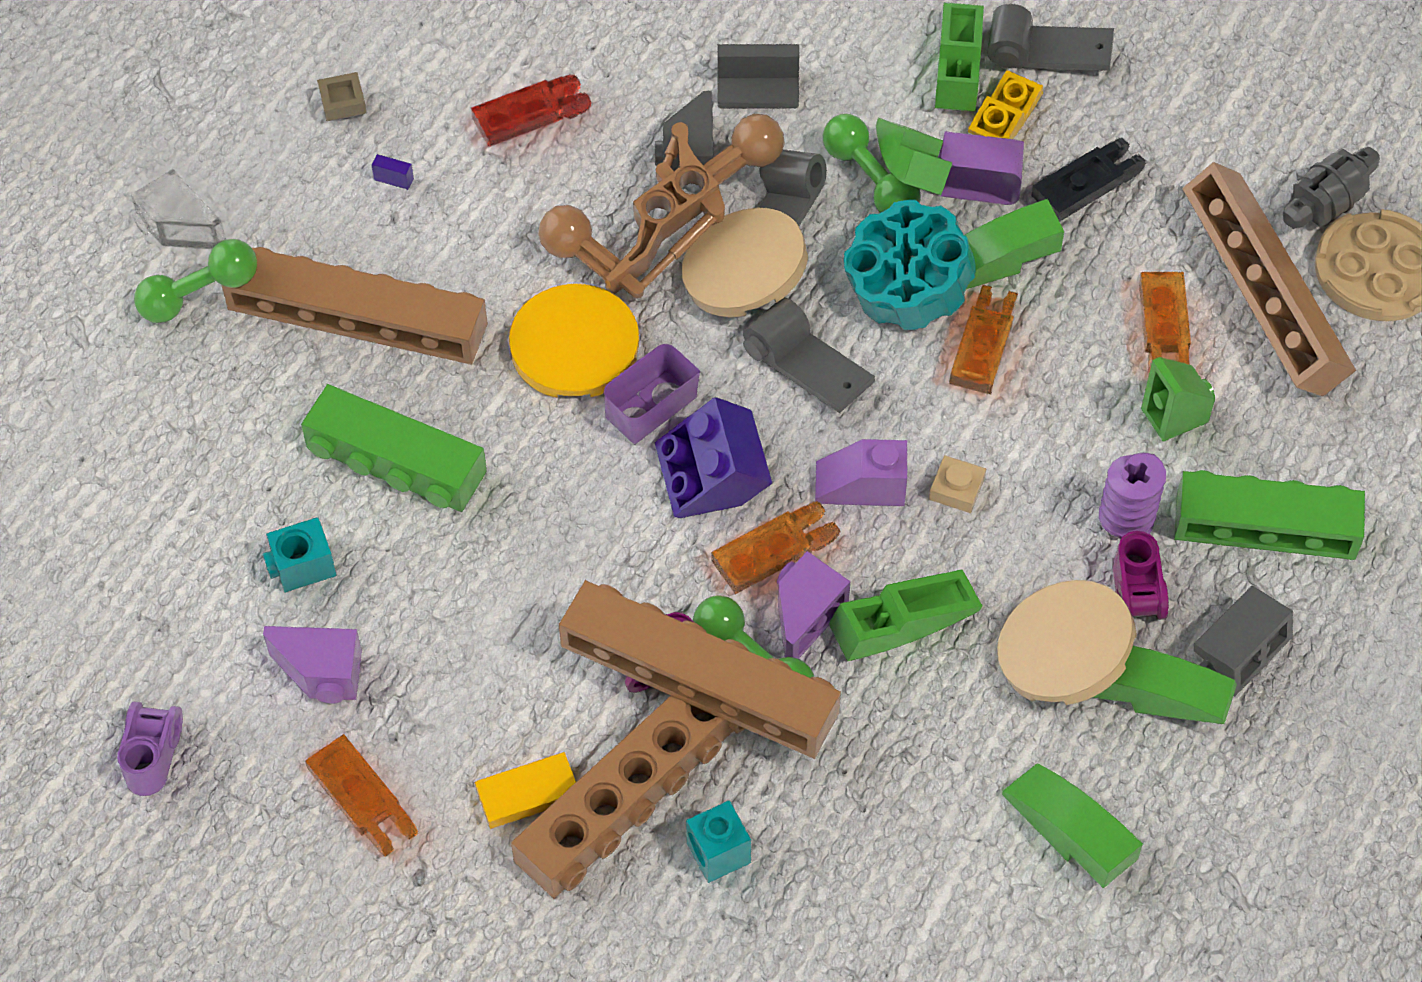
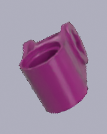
(1141, 583)

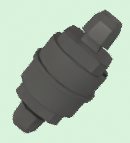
(1331, 187)

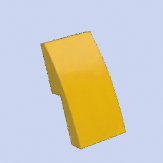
(1007, 108)

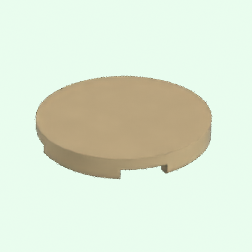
(745, 262)
(1372, 265)
(1066, 642)

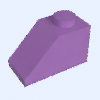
(864, 474)
(807, 601)
(318, 659)

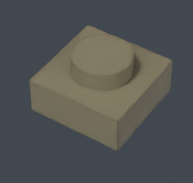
(342, 96)

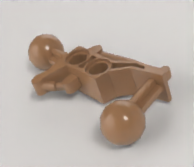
(568, 231)

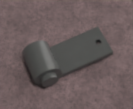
(1021, 45)
(793, 183)
(786, 344)

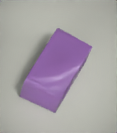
(983, 168)
(656, 367)

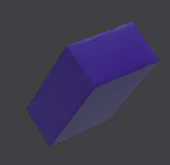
(392, 171)

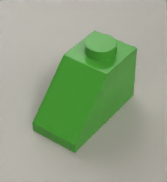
(1176, 398)

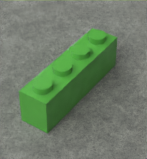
(394, 448)
(1270, 515)

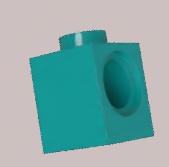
(302, 538)
(718, 841)

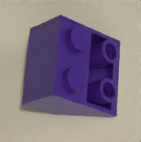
(713, 460)

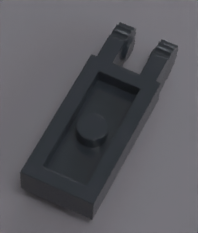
(1088, 178)

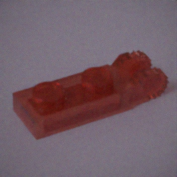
(530, 109)

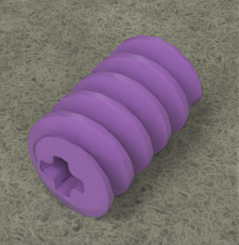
(1132, 494)

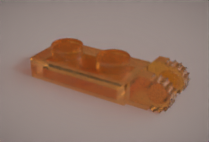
(1164, 315)
(983, 343)
(772, 546)
(359, 792)

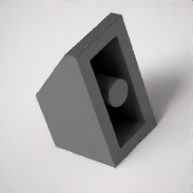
(699, 120)

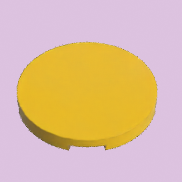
(573, 340)

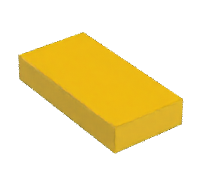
(524, 789)

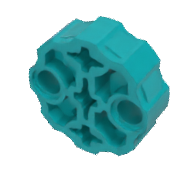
(886, 246)

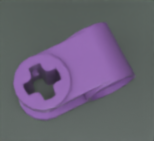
(148, 738)

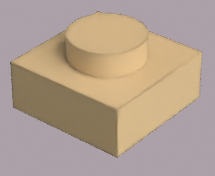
(957, 484)

